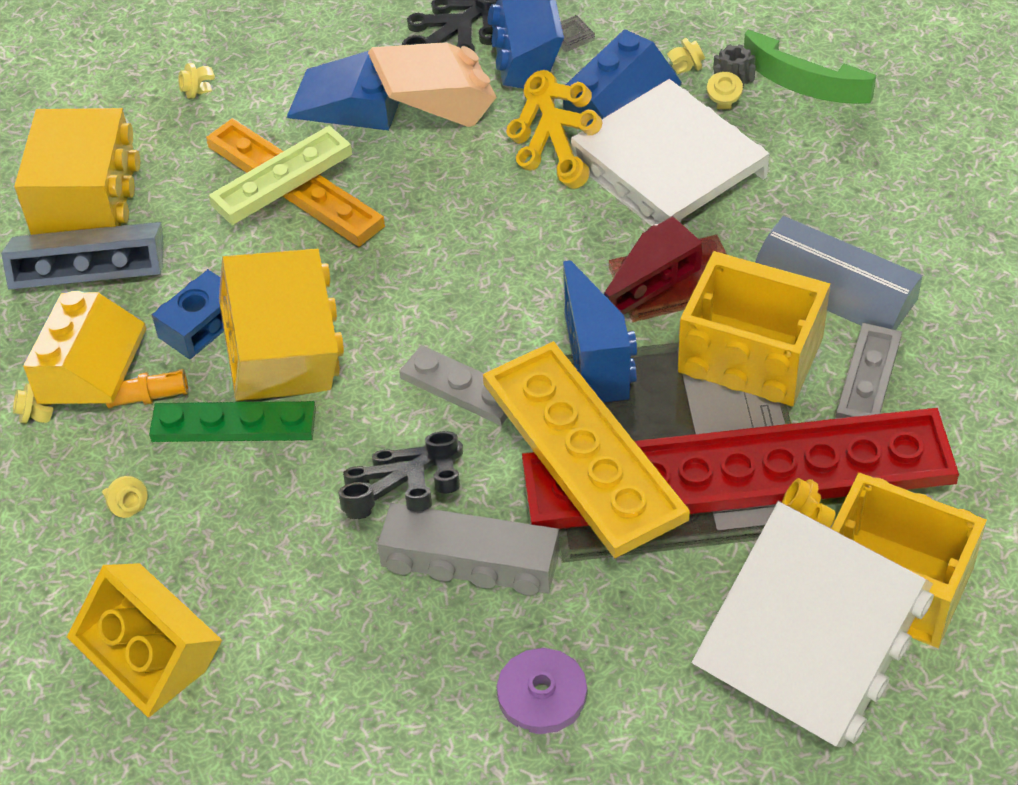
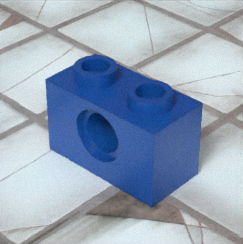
(191, 316)

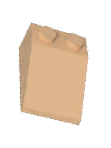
(435, 79)

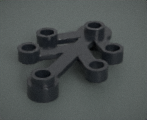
(451, 23)
(440, 449)

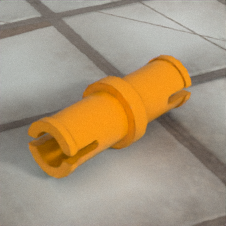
(148, 387)

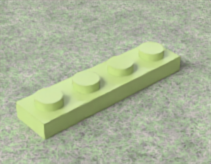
(280, 175)

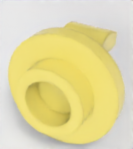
(686, 56)
(191, 80)
(724, 89)
(26, 407)
(125, 496)

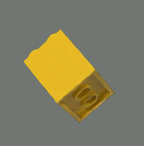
(77, 170)
(279, 324)
(752, 328)
(919, 536)

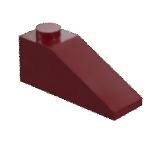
(656, 262)

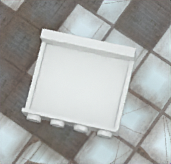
(668, 154)
(813, 625)

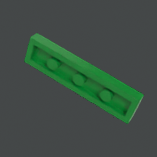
(233, 421)

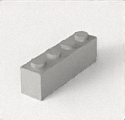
(469, 549)

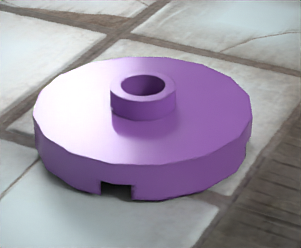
(542, 709)

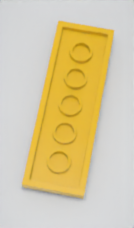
(586, 449)

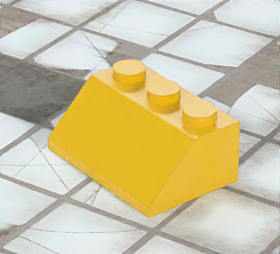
(83, 350)
(142, 636)

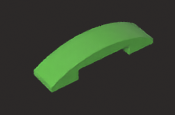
(808, 78)

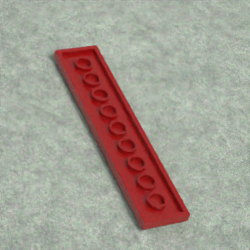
(762, 462)

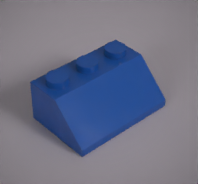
(525, 38)
(621, 74)

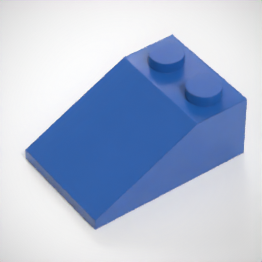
(344, 94)
(598, 337)

